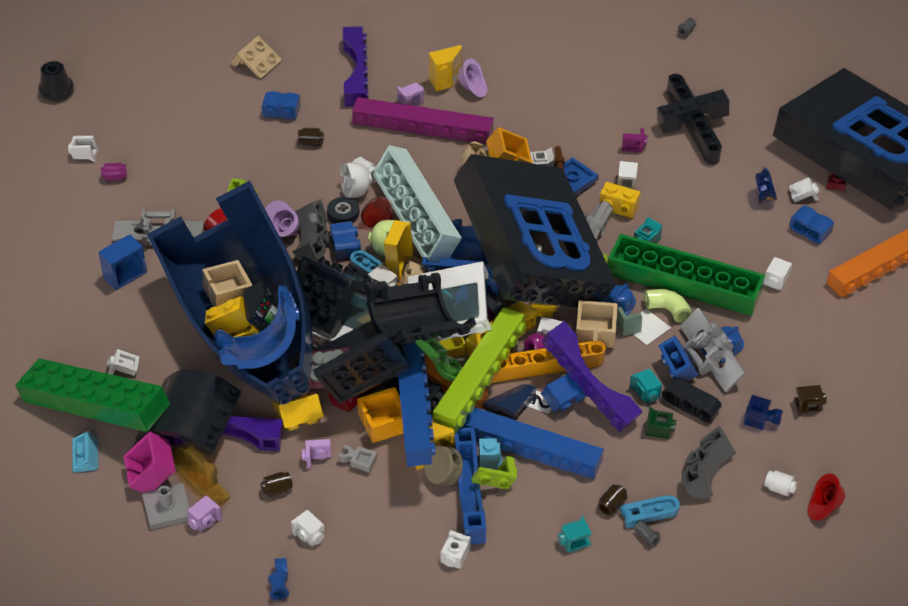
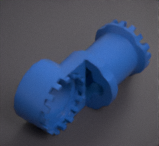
(278, 580)

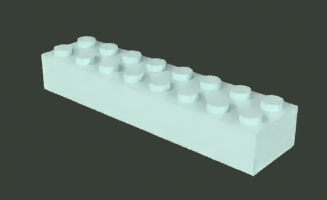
(417, 204)

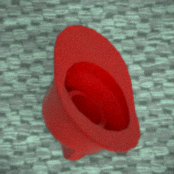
(826, 497)

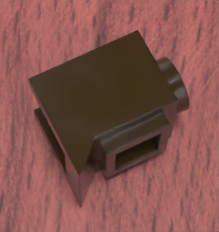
(809, 399)

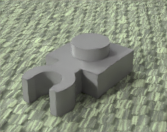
(360, 459)

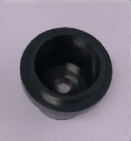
(54, 82)

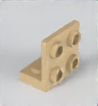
(257, 57)

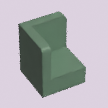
(628, 323)

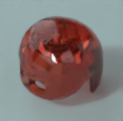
(376, 211)

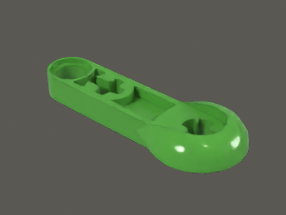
(445, 364)

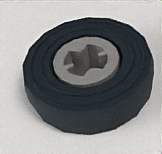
(345, 204)

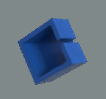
(122, 262)

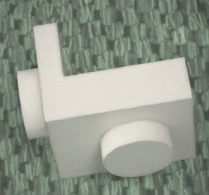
(804, 189)

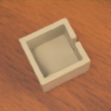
(225, 282)
(596, 322)

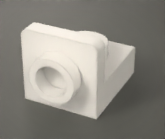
(123, 362)

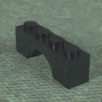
(673, 115)

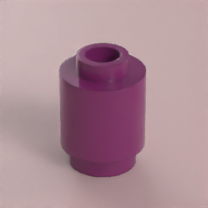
(113, 171)

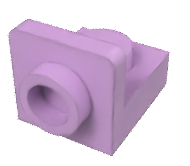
(316, 450)

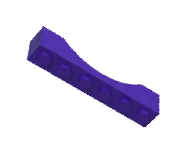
(353, 45)
(617, 407)
(261, 432)

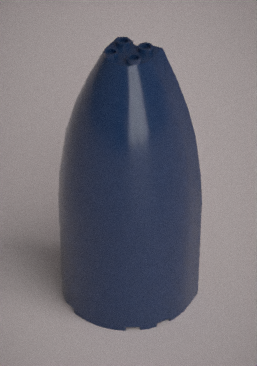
(254, 241)

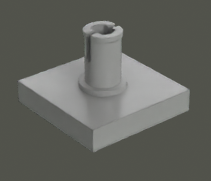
(166, 506)

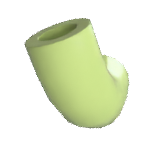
(668, 300)

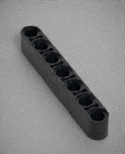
(697, 125)

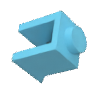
(489, 453)

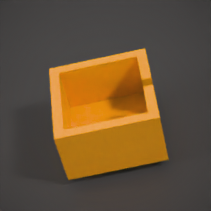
(508, 146)
(381, 414)

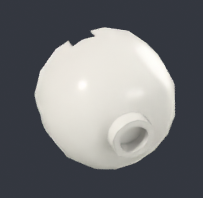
(355, 179)

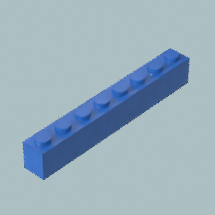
(415, 409)
(537, 443)

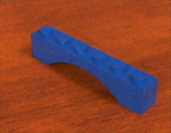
(470, 495)

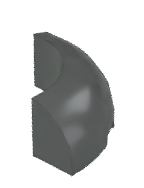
(313, 231)
(704, 463)

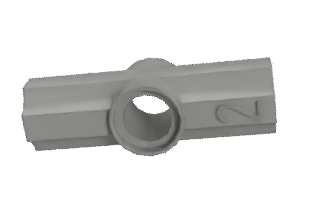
(599, 218)

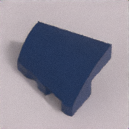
(512, 401)

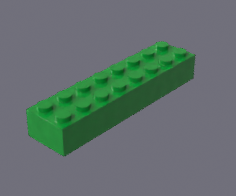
(686, 274)
(93, 394)

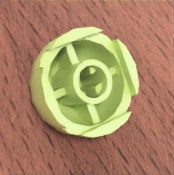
(379, 234)

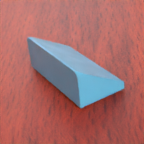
(85, 452)

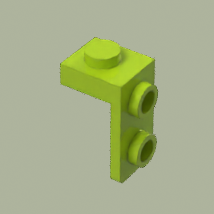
(500, 478)

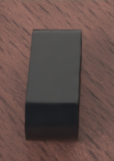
(691, 399)

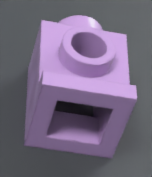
(411, 94)
(204, 514)

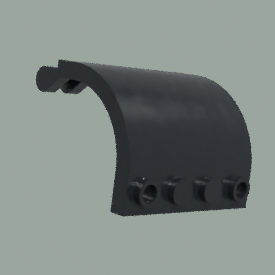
(412, 311)
(197, 409)

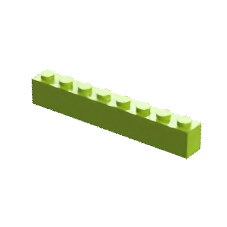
(479, 369)

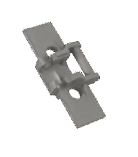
(124, 228)
(716, 344)

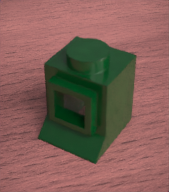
(659, 424)

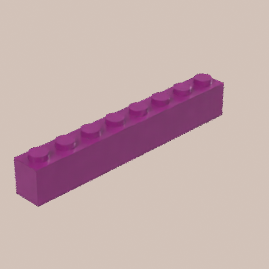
(422, 120)

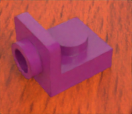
(634, 142)

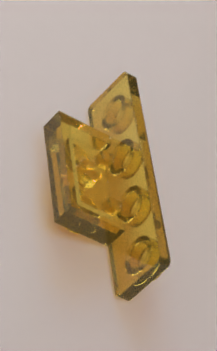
(199, 474)

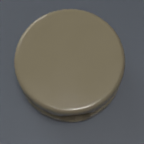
(445, 466)

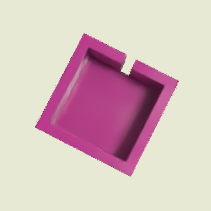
(149, 463)

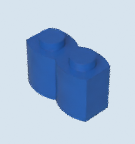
(281, 105)
(811, 224)
(344, 239)

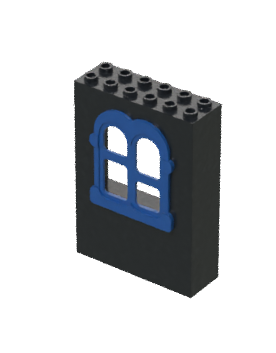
(824, 126)
(515, 197)

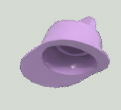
(472, 78)
(283, 218)

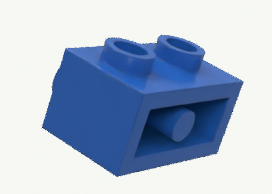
(678, 360)
(562, 393)

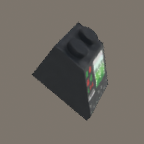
(260, 305)

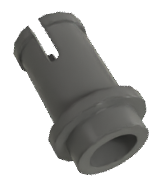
(684, 29)
(651, 537)

